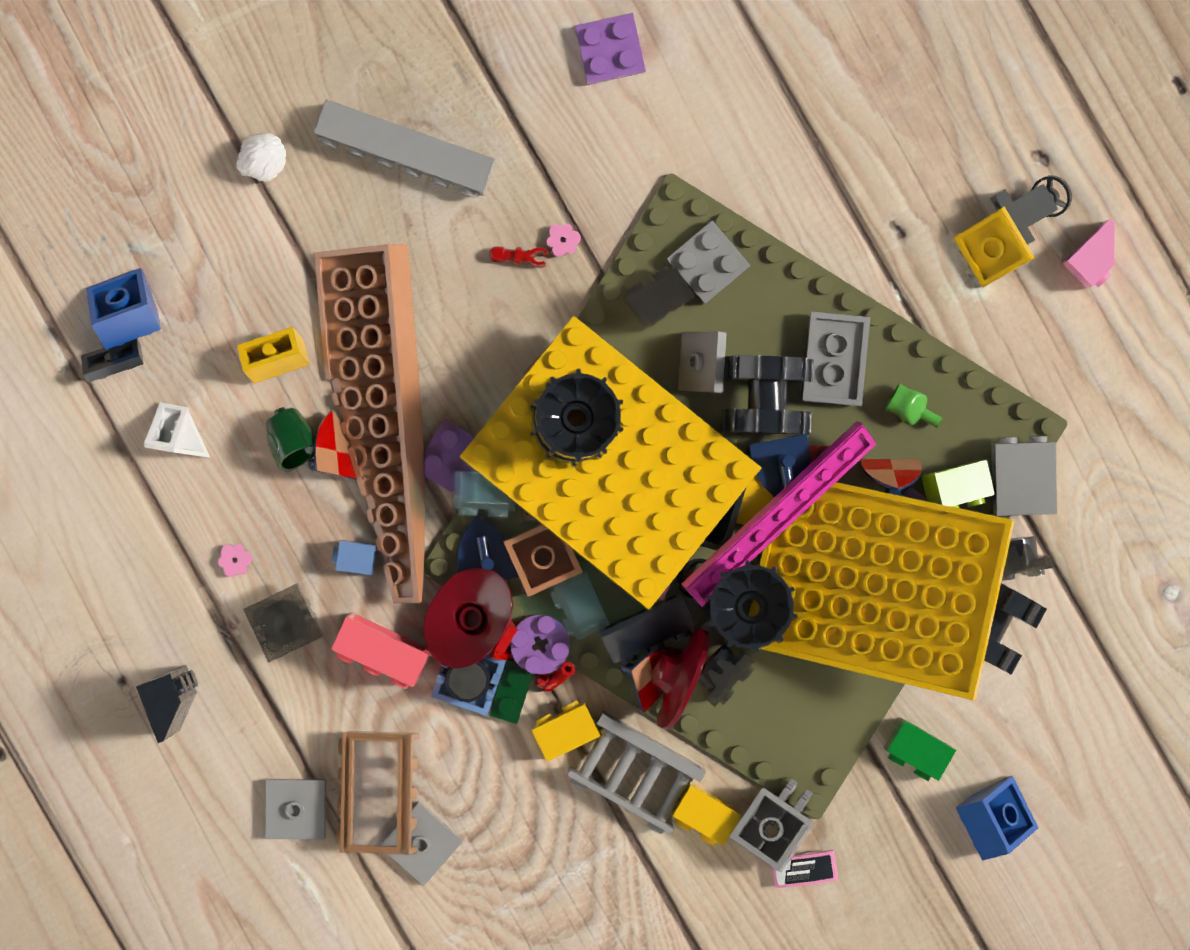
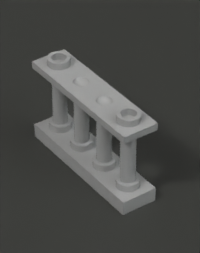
(635, 743)

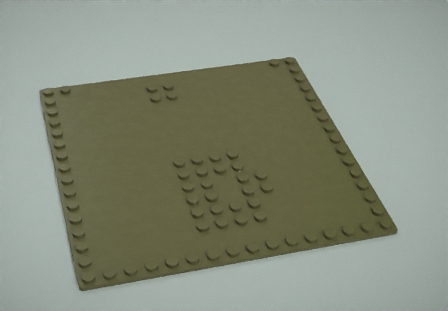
(790, 712)

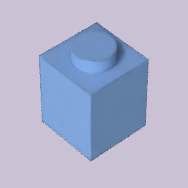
(355, 557)

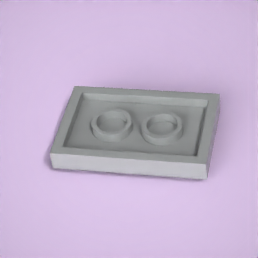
(839, 355)

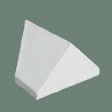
(175, 432)

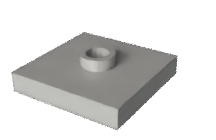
(702, 362)
(295, 809)
(434, 845)

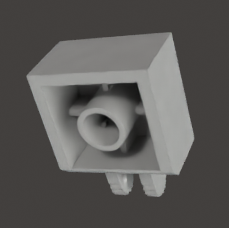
(770, 810)

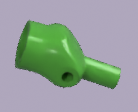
(911, 406)

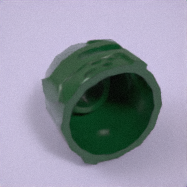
(290, 439)

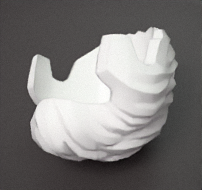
(261, 157)

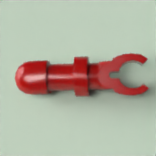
(500, 254)

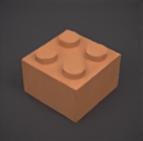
(542, 559)

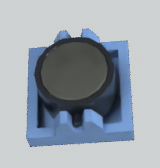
(470, 686)

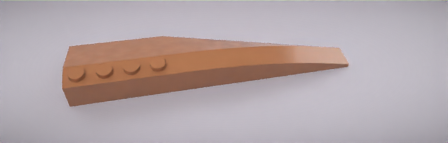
(376, 386)

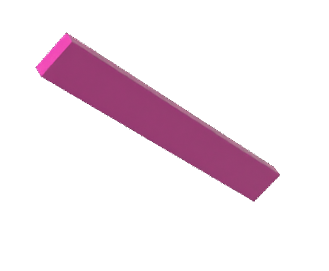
(781, 510)

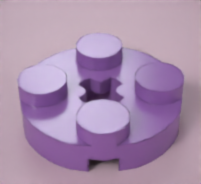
(556, 649)

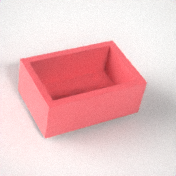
(380, 650)

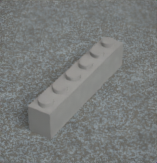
(404, 148)

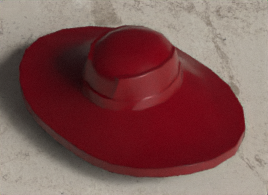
(467, 617)
(679, 676)

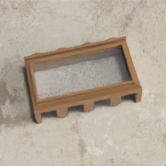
(376, 792)

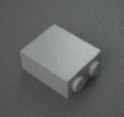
(1024, 476)

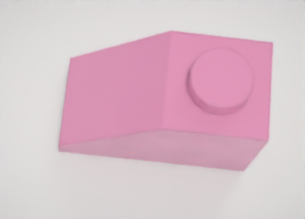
(1094, 256)

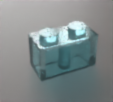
(580, 606)

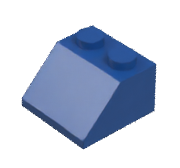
(122, 309)
(997, 819)

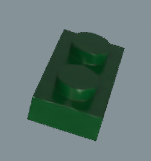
(511, 692)

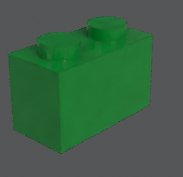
(919, 749)

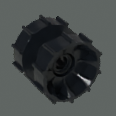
(581, 394)
(767, 394)
(767, 590)
(1009, 606)

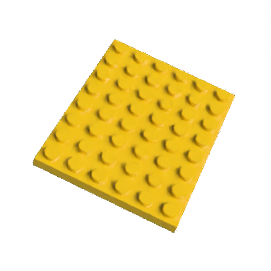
(640, 504)
(891, 587)

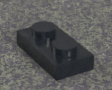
(111, 361)

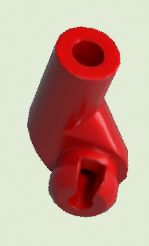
(556, 678)

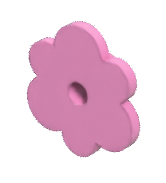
(556, 233)
(230, 567)

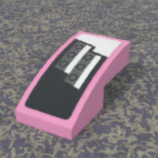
(808, 869)

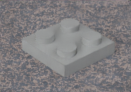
(708, 262)

